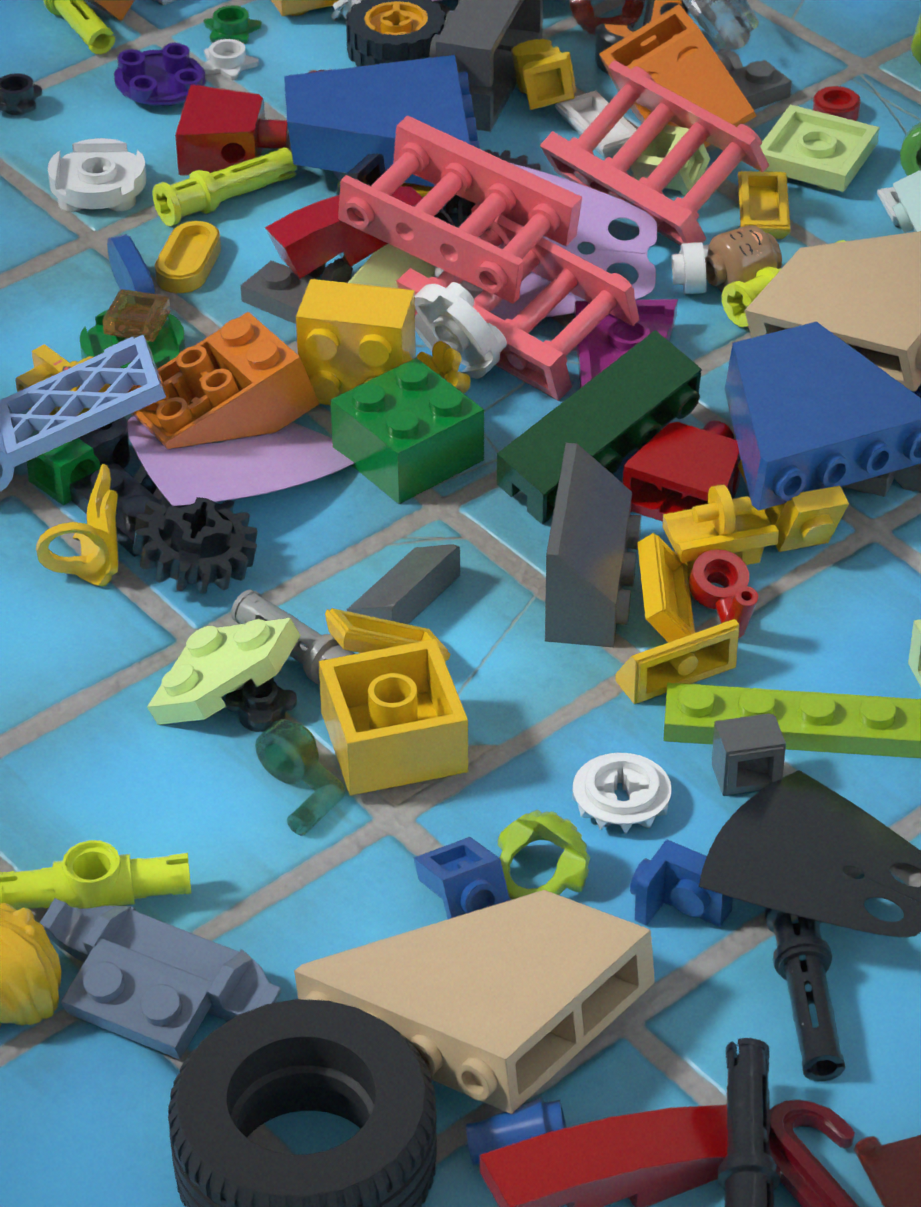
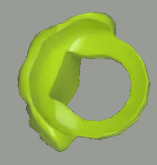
(548, 826)

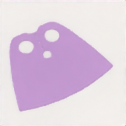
(595, 215)
(237, 465)

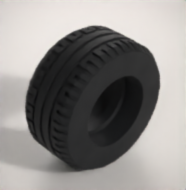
(294, 1061)

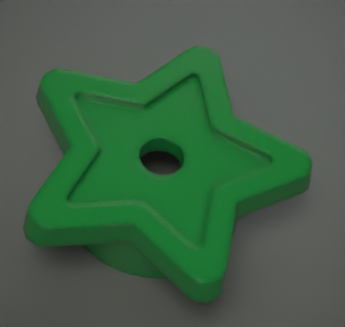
(231, 23)

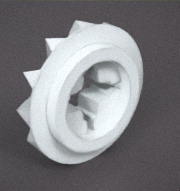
(641, 778)

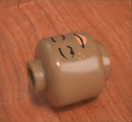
(740, 255)

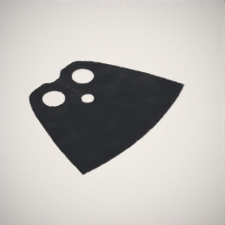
(790, 856)

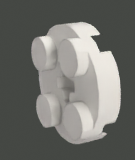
(97, 176)
(450, 318)

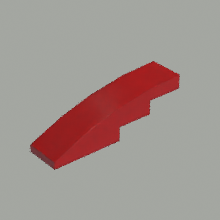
(611, 1159)

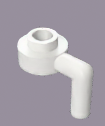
(690, 267)

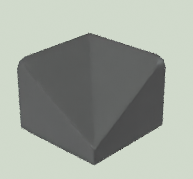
(748, 753)

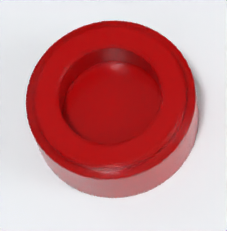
(838, 102)

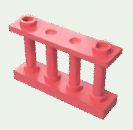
(471, 174)
(673, 218)
(525, 356)

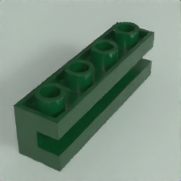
(605, 417)

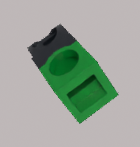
(79, 458)

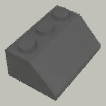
(589, 553)

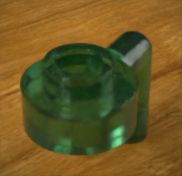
(291, 756)

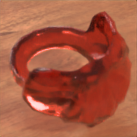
(584, 14)

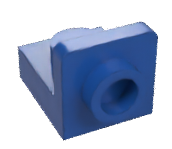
(463, 876)
(674, 880)

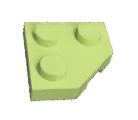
(218, 664)

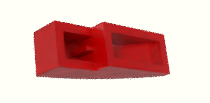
(317, 235)

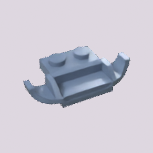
(151, 976)

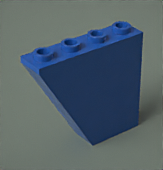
(355, 110)
(815, 414)

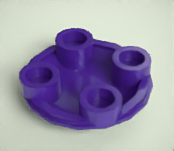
(158, 75)

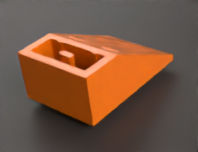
(682, 62)
(229, 388)

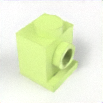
(658, 150)

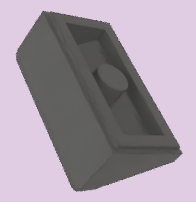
(411, 584)

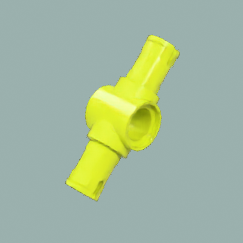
(96, 877)

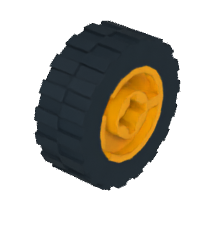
(392, 30)

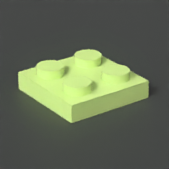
(818, 147)

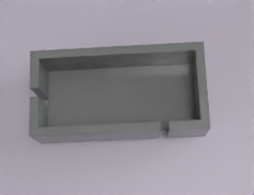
(482, 41)

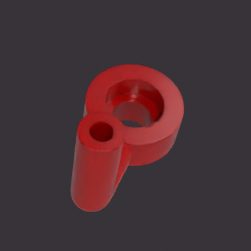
(735, 598)

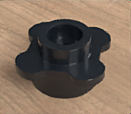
(18, 94)
(260, 705)

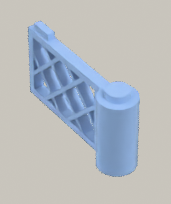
(56, 392)

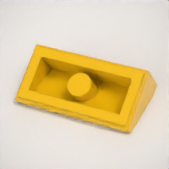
(680, 661)

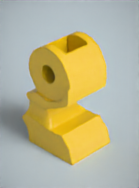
(543, 73)

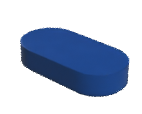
(129, 265)

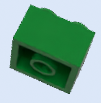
(408, 430)

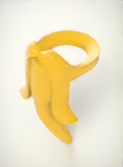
(97, 538)

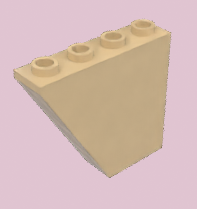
(857, 291)
(495, 992)

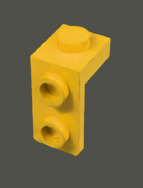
(807, 518)

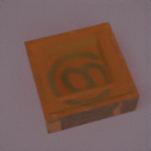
(136, 314)

